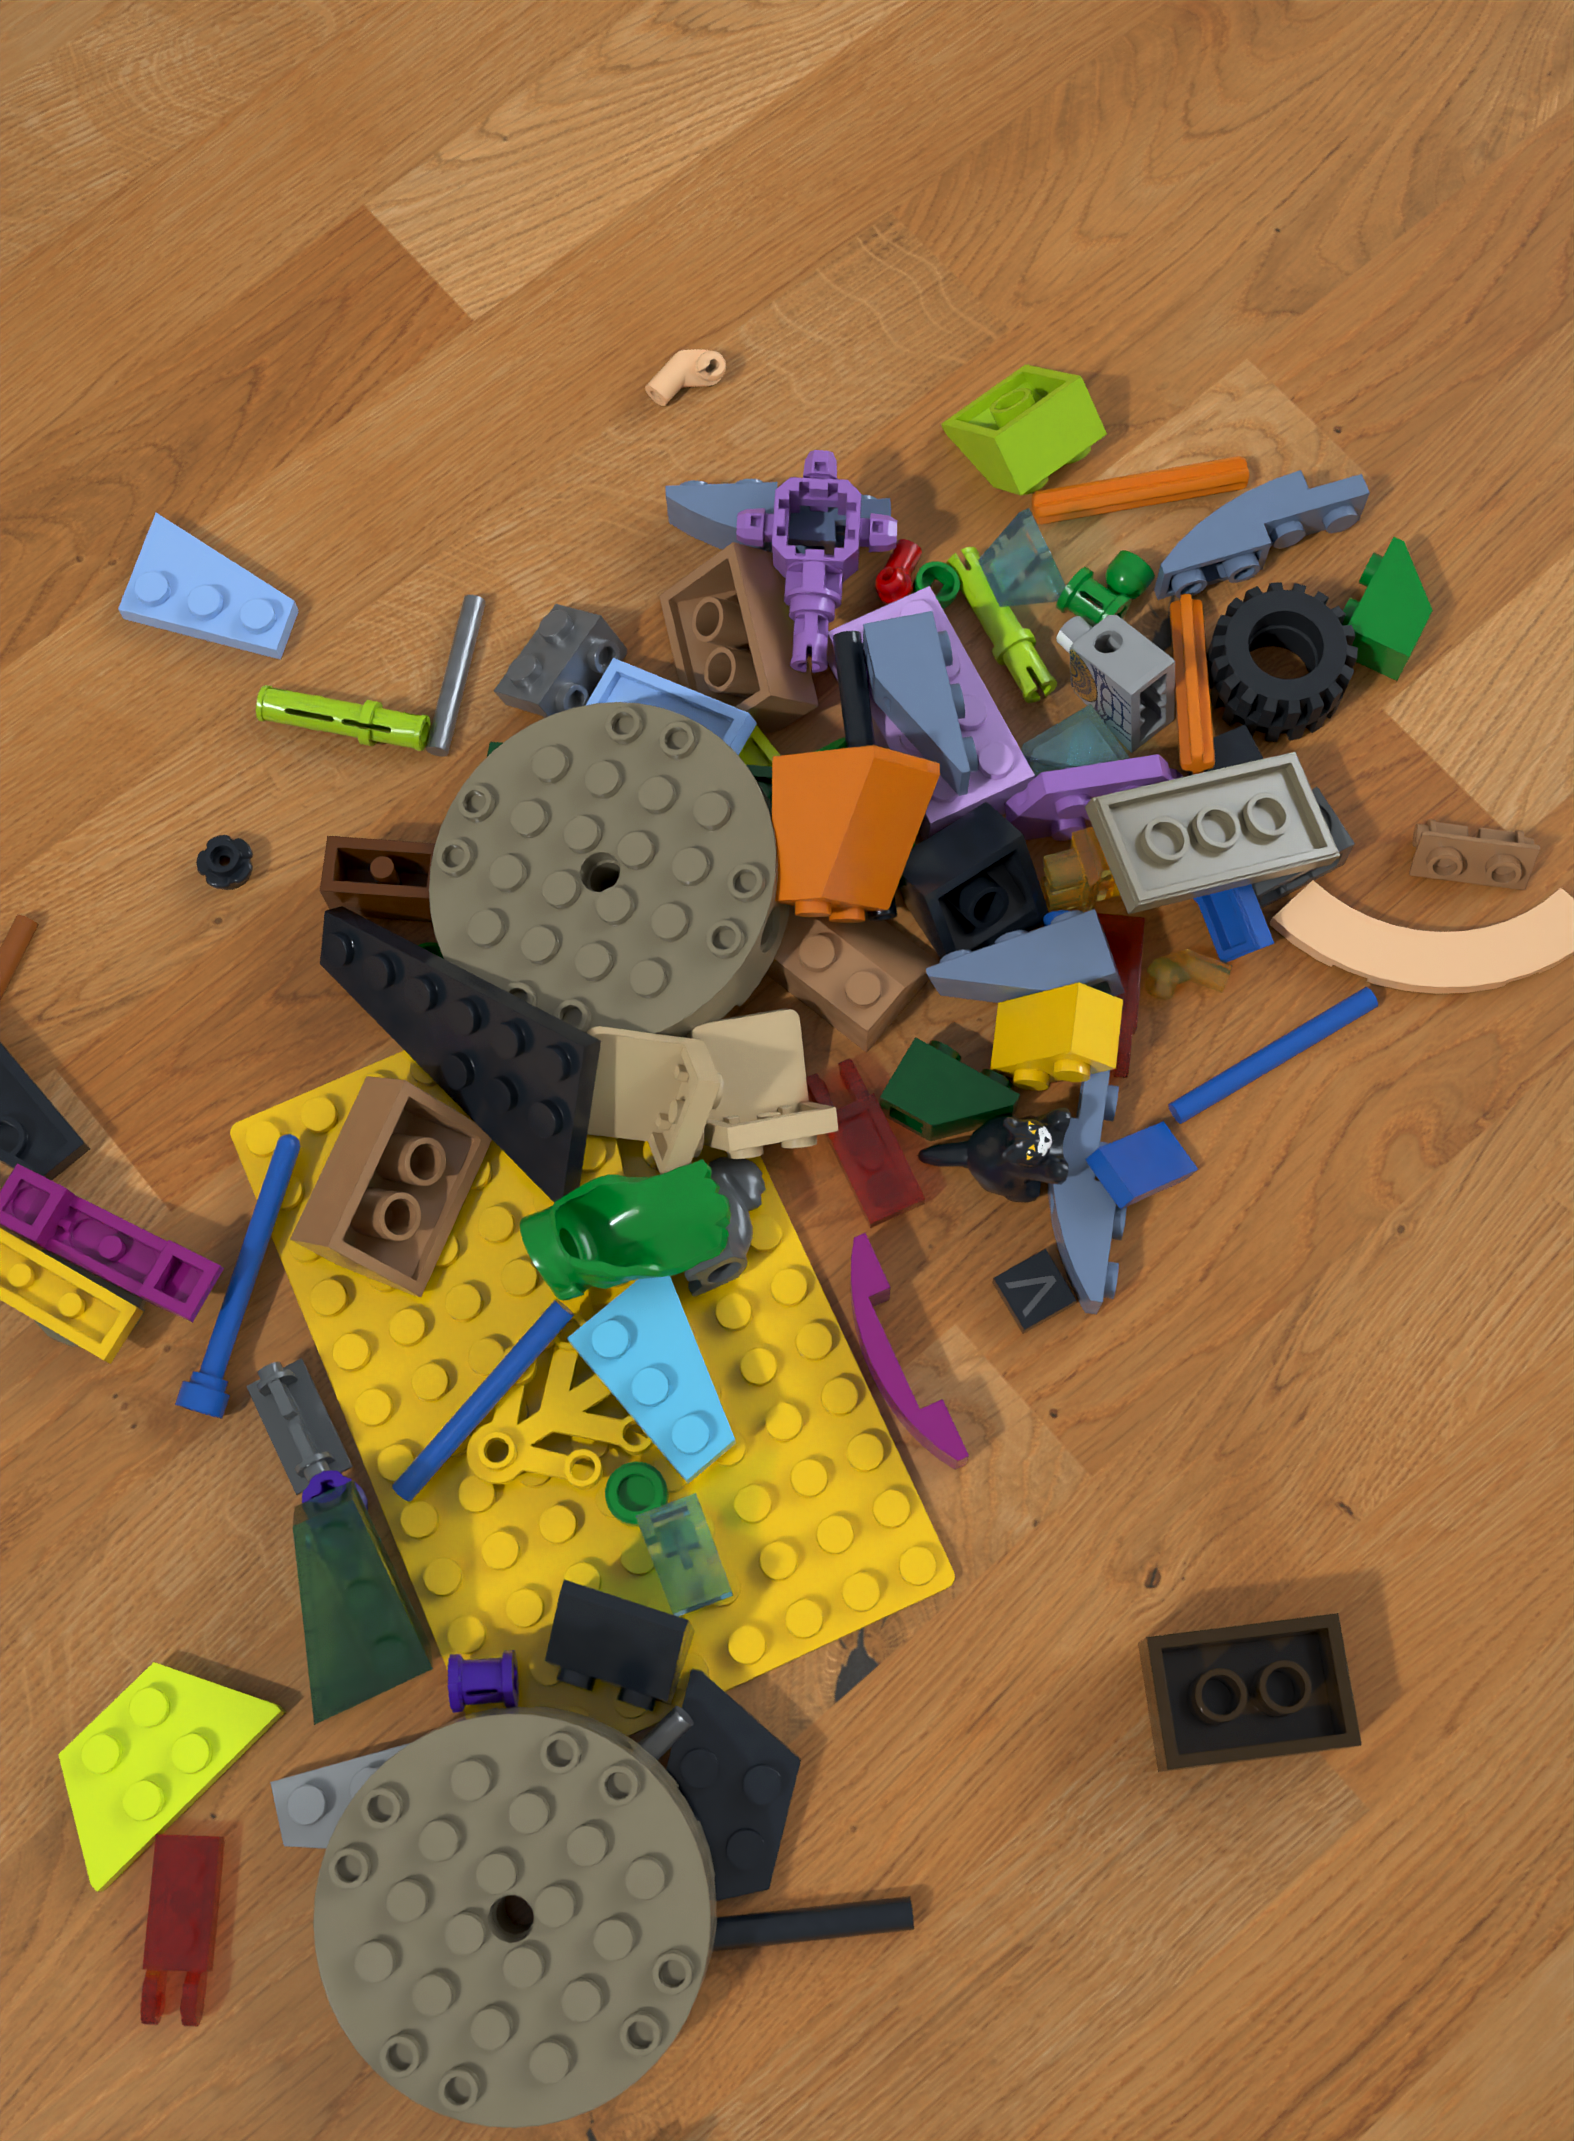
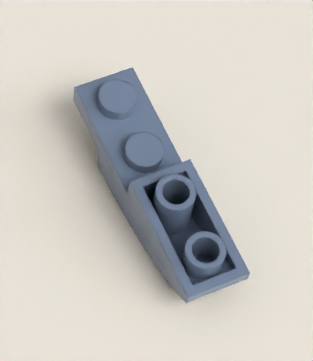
(712, 510)
(1239, 534)
(1081, 1208)

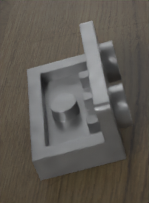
(561, 662)

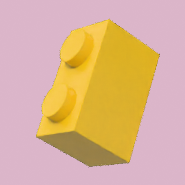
(1056, 1036)

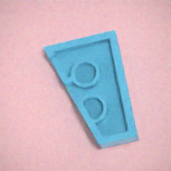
(657, 1373)

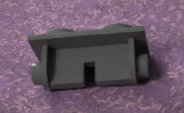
(297, 1423)

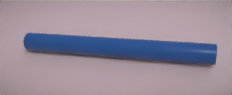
(1273, 1055)
(482, 1400)

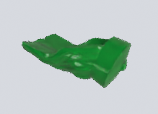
(628, 1229)

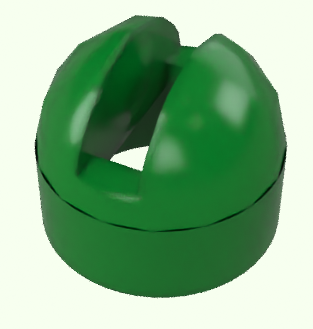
(944, 574)
(1128, 575)

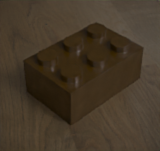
(1248, 1692)

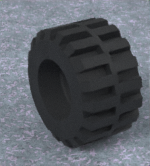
(1290, 622)

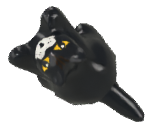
(1010, 1154)

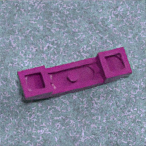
(106, 1244)
(929, 1425)

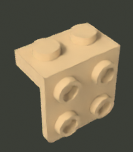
(762, 1085)
(654, 1092)

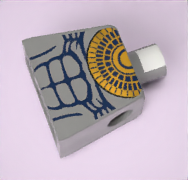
(1121, 677)

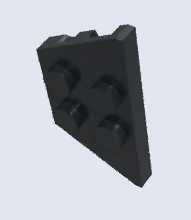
(735, 1784)

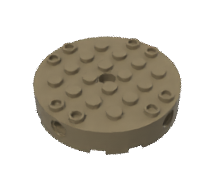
(597, 801)
(496, 2013)

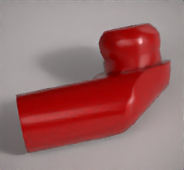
(895, 579)

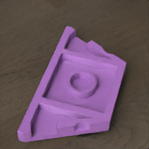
(1057, 798)

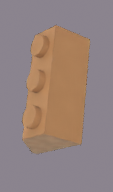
(737, 637)
(850, 972)
(393, 1185)

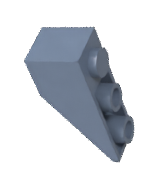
(912, 687)
(1032, 962)

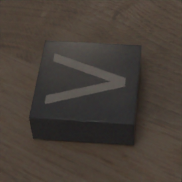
(1034, 1291)

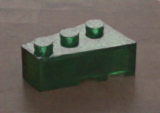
(353, 1606)

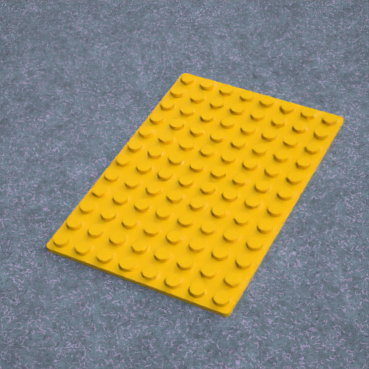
(802, 1508)

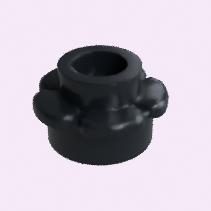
(231, 875)

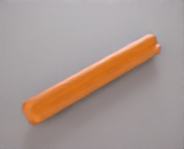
(1140, 490)
(1192, 685)

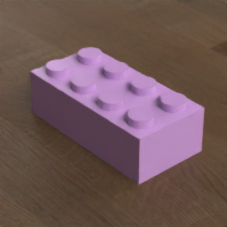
(1001, 763)

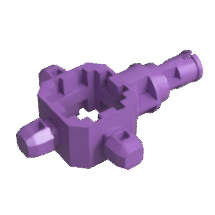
(813, 578)

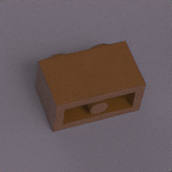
(378, 877)

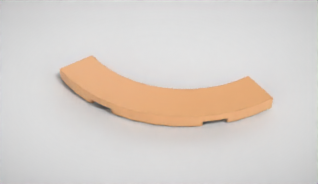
(1428, 959)

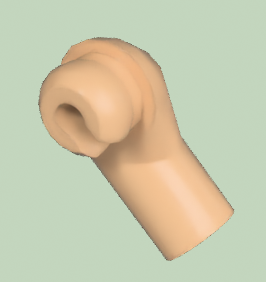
(686, 369)

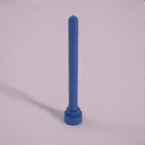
(207, 1388)

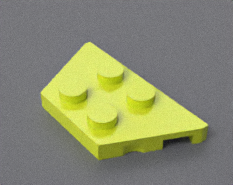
(153, 1760)

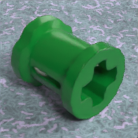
(1084, 587)

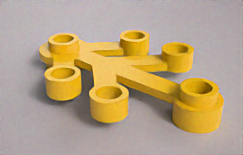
(560, 1412)

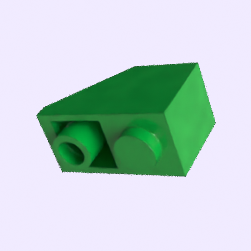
(1389, 613)

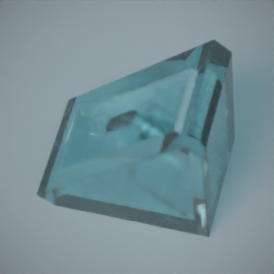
(1021, 565)
(1073, 743)
(684, 1555)

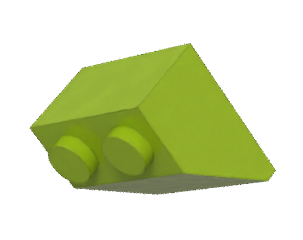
(1027, 428)

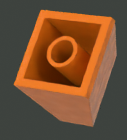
(846, 827)

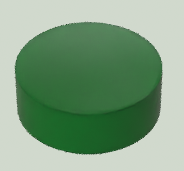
(635, 1490)

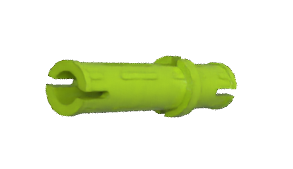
(1011, 642)
(366, 722)

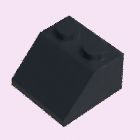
(972, 883)
(618, 1645)

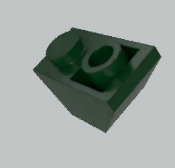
(943, 1096)

